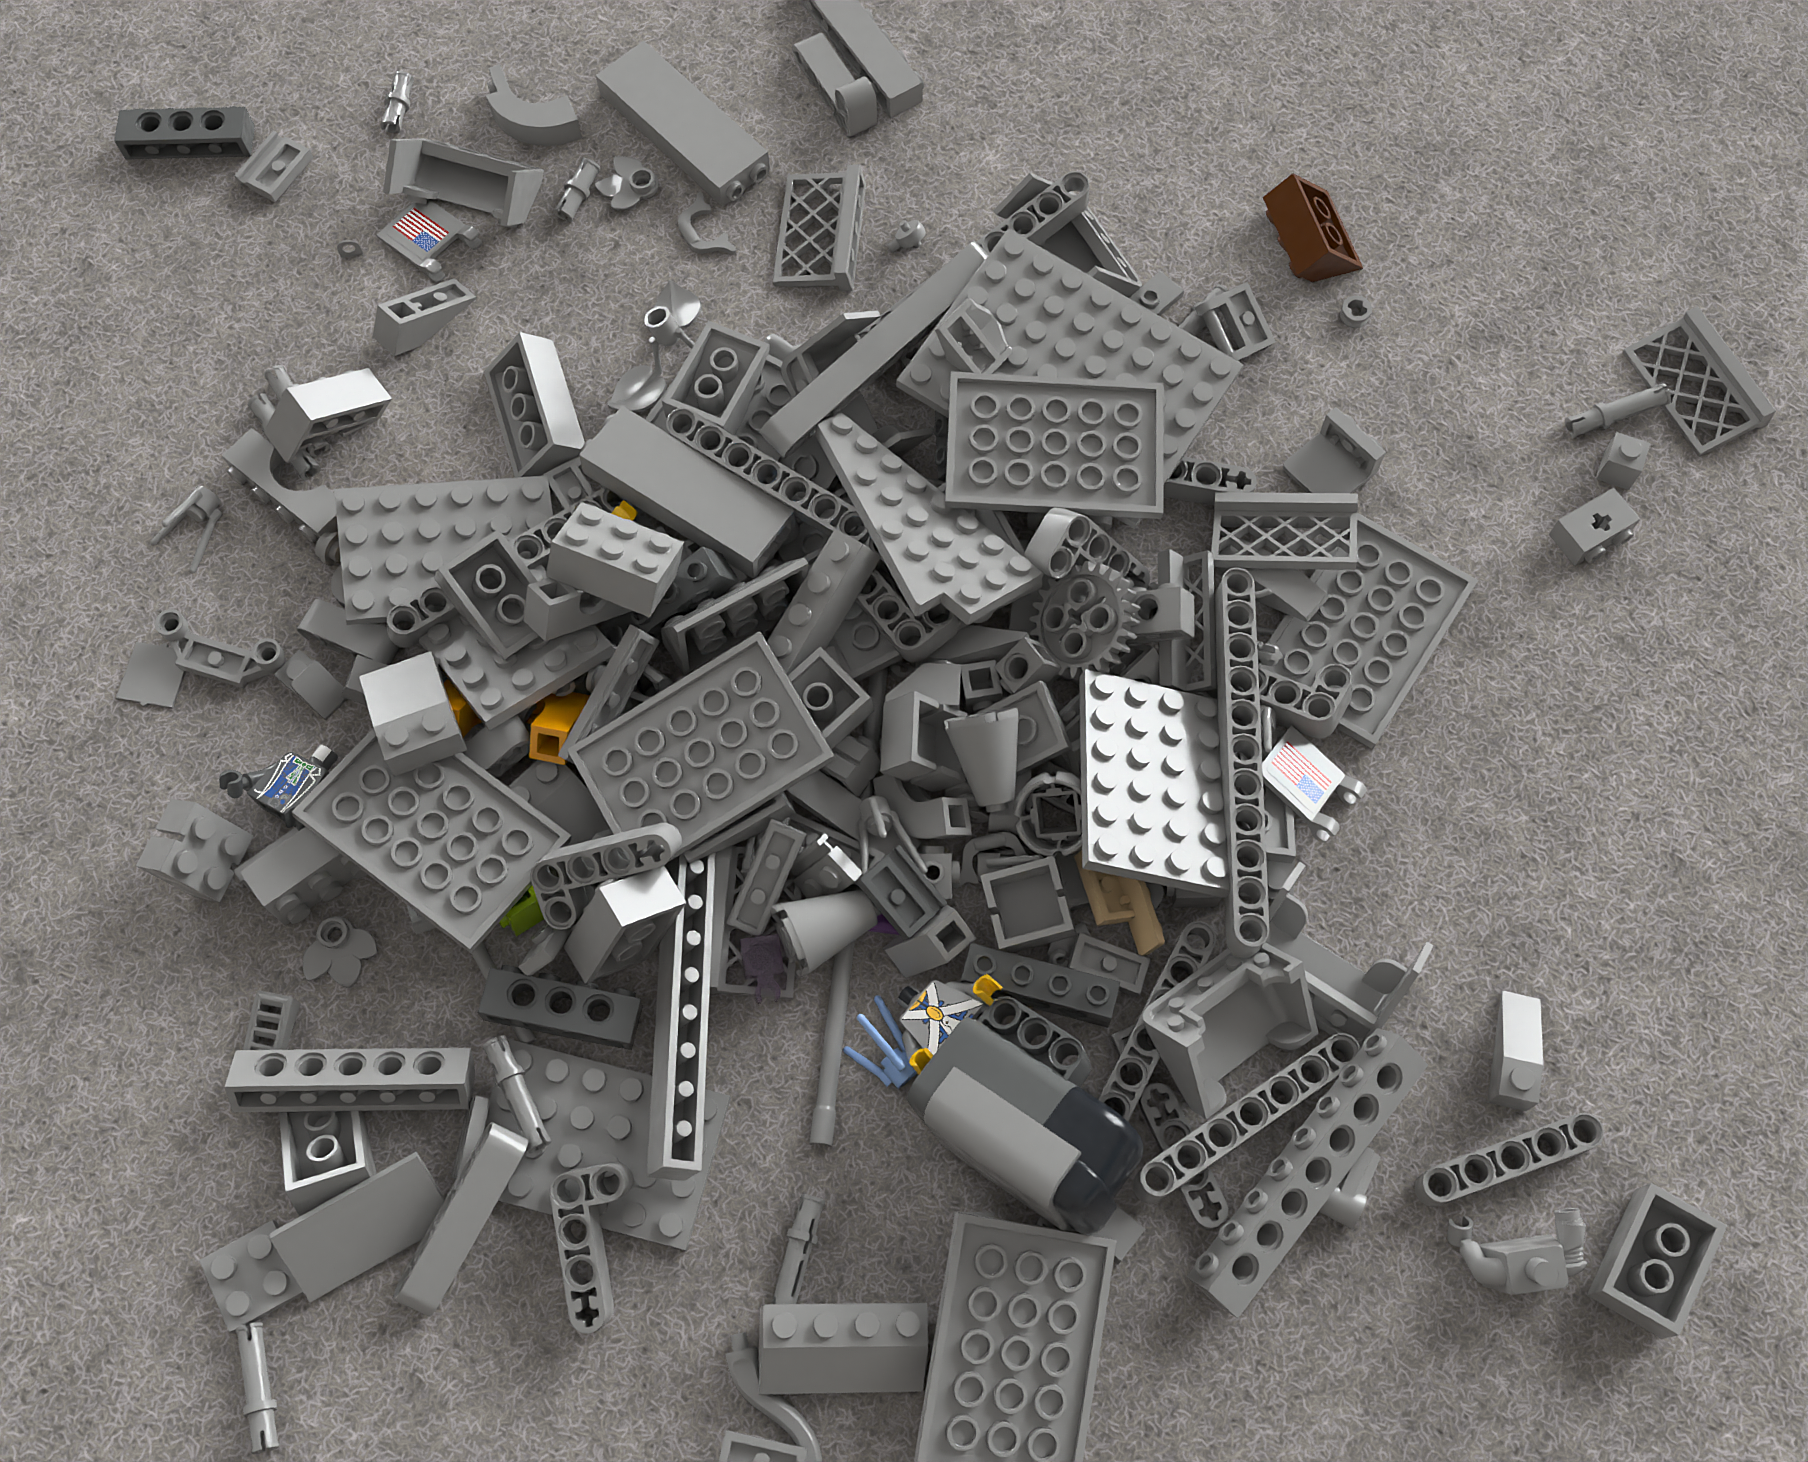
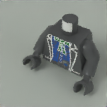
(281, 784)

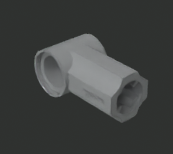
(1348, 1198)

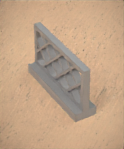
(846, 224)
(1726, 373)
(1284, 513)
(724, 894)

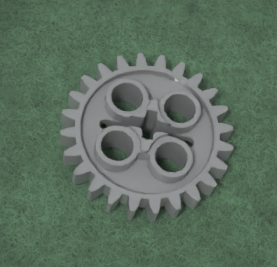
(1086, 619)

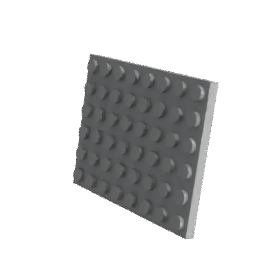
(1081, 329)

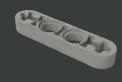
(1172, 1105)

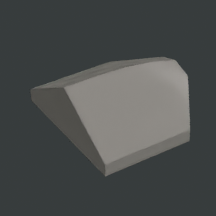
(973, 339)

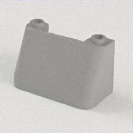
(1226, 1017)

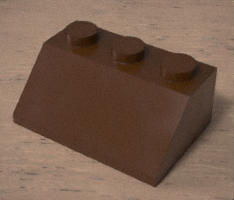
(1310, 230)

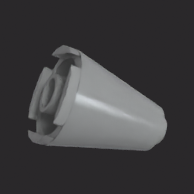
(987, 754)
(823, 926)

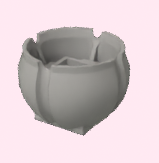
(1030, 813)

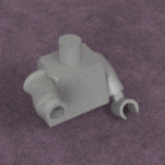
(1526, 1262)

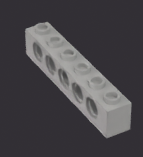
(350, 1079)

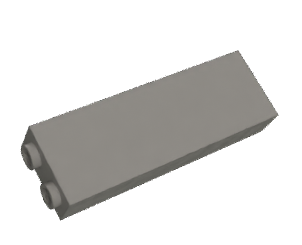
(683, 123)
(687, 491)

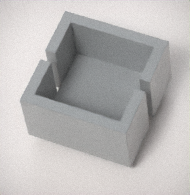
(917, 743)
(202, 855)
(1030, 905)

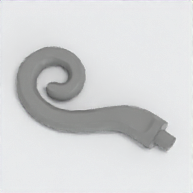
(744, 1371)

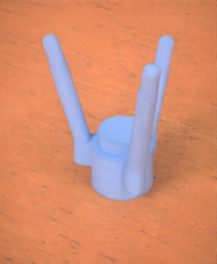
(895, 1063)

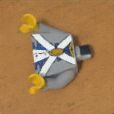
(936, 1013)

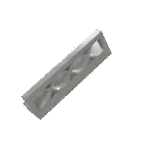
(1175, 655)

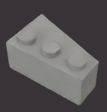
(323, 409)

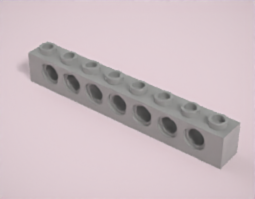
(1307, 1171)

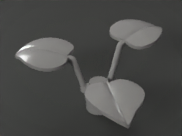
(641, 385)

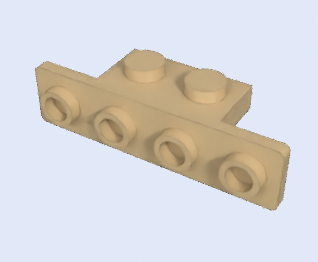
(1123, 900)

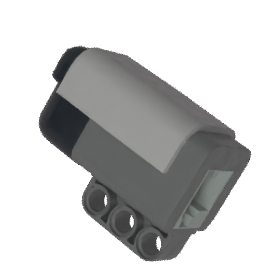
(1025, 1117)

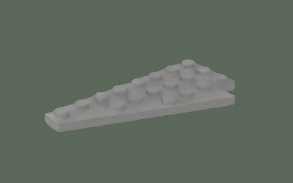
(928, 548)

